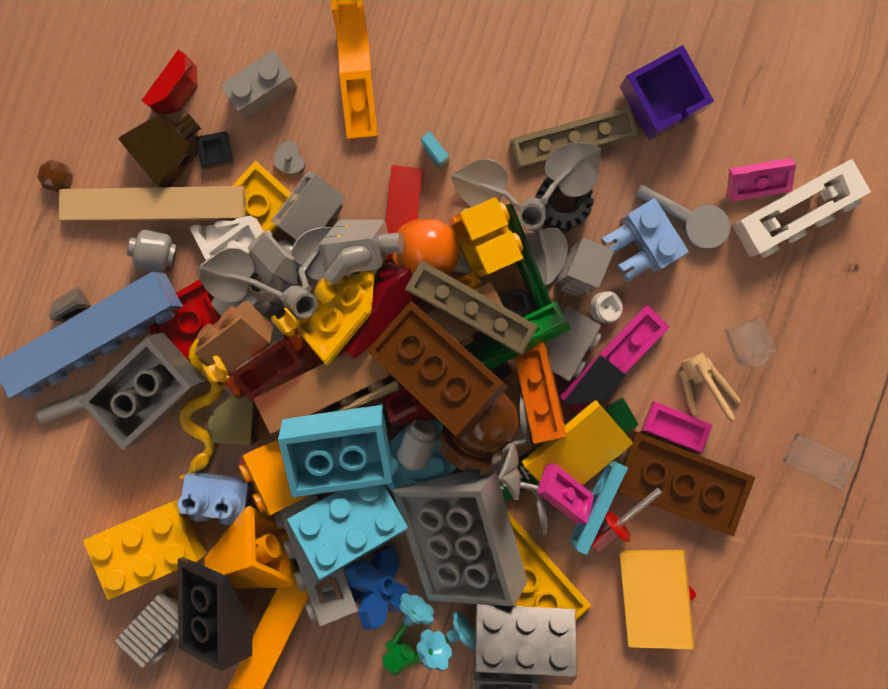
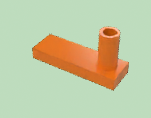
(540, 395)

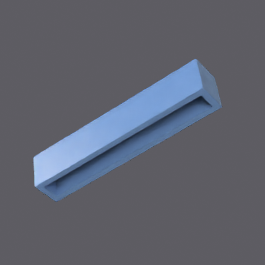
(88, 335)

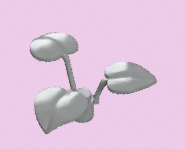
(570, 166)
(230, 269)
(509, 474)

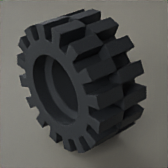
(565, 220)

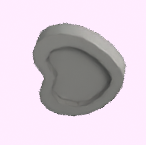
(288, 159)

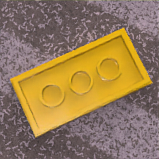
(546, 582)

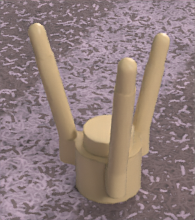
(701, 369)

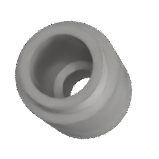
(417, 445)

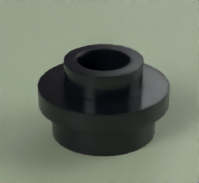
(519, 295)

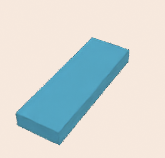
(603, 496)

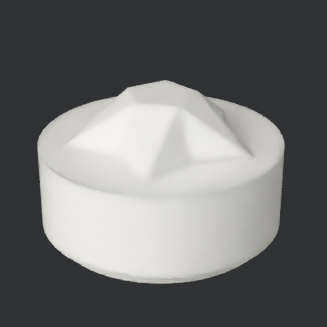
(606, 307)

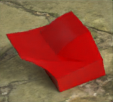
(173, 85)

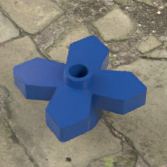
(375, 587)

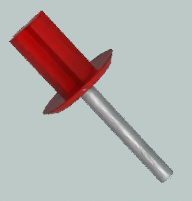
(616, 527)

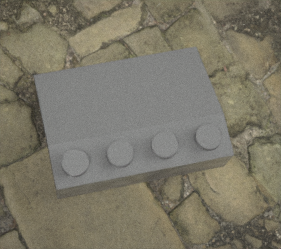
(462, 539)

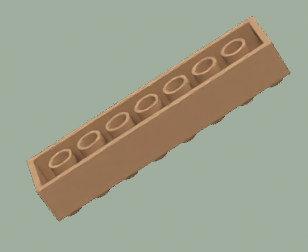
(345, 377)

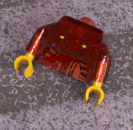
(265, 367)

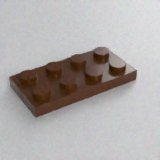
(436, 370)
(688, 483)

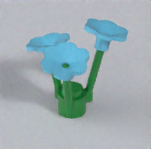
(433, 647)

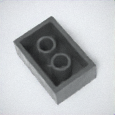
(142, 390)

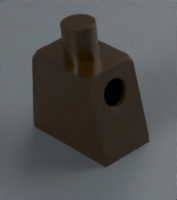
(162, 147)

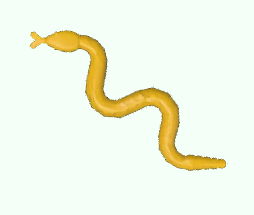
(201, 460)

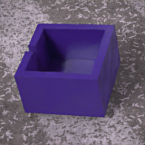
(666, 92)

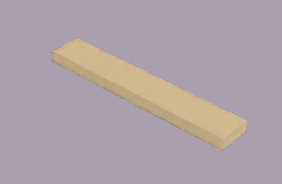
(152, 204)

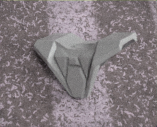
(276, 271)

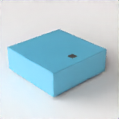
(434, 150)

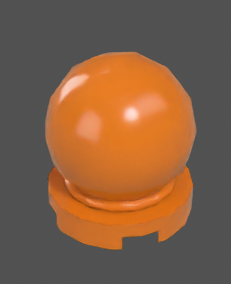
(430, 242)

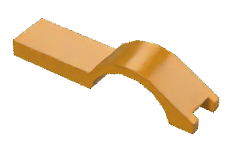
(355, 68)

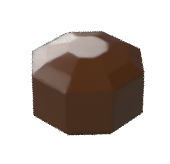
(54, 176)

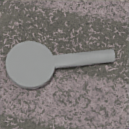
(704, 226)

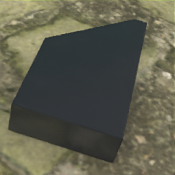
(596, 383)

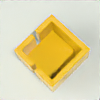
(486, 237)

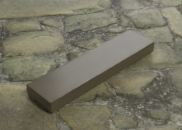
(598, 130)
(471, 307)

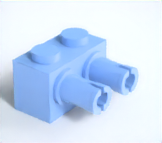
(652, 235)
(214, 497)

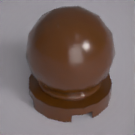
(486, 439)

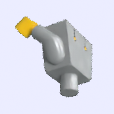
(354, 248)

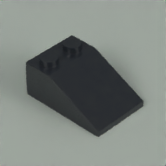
(211, 617)

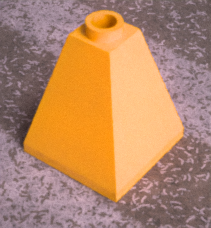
(253, 553)

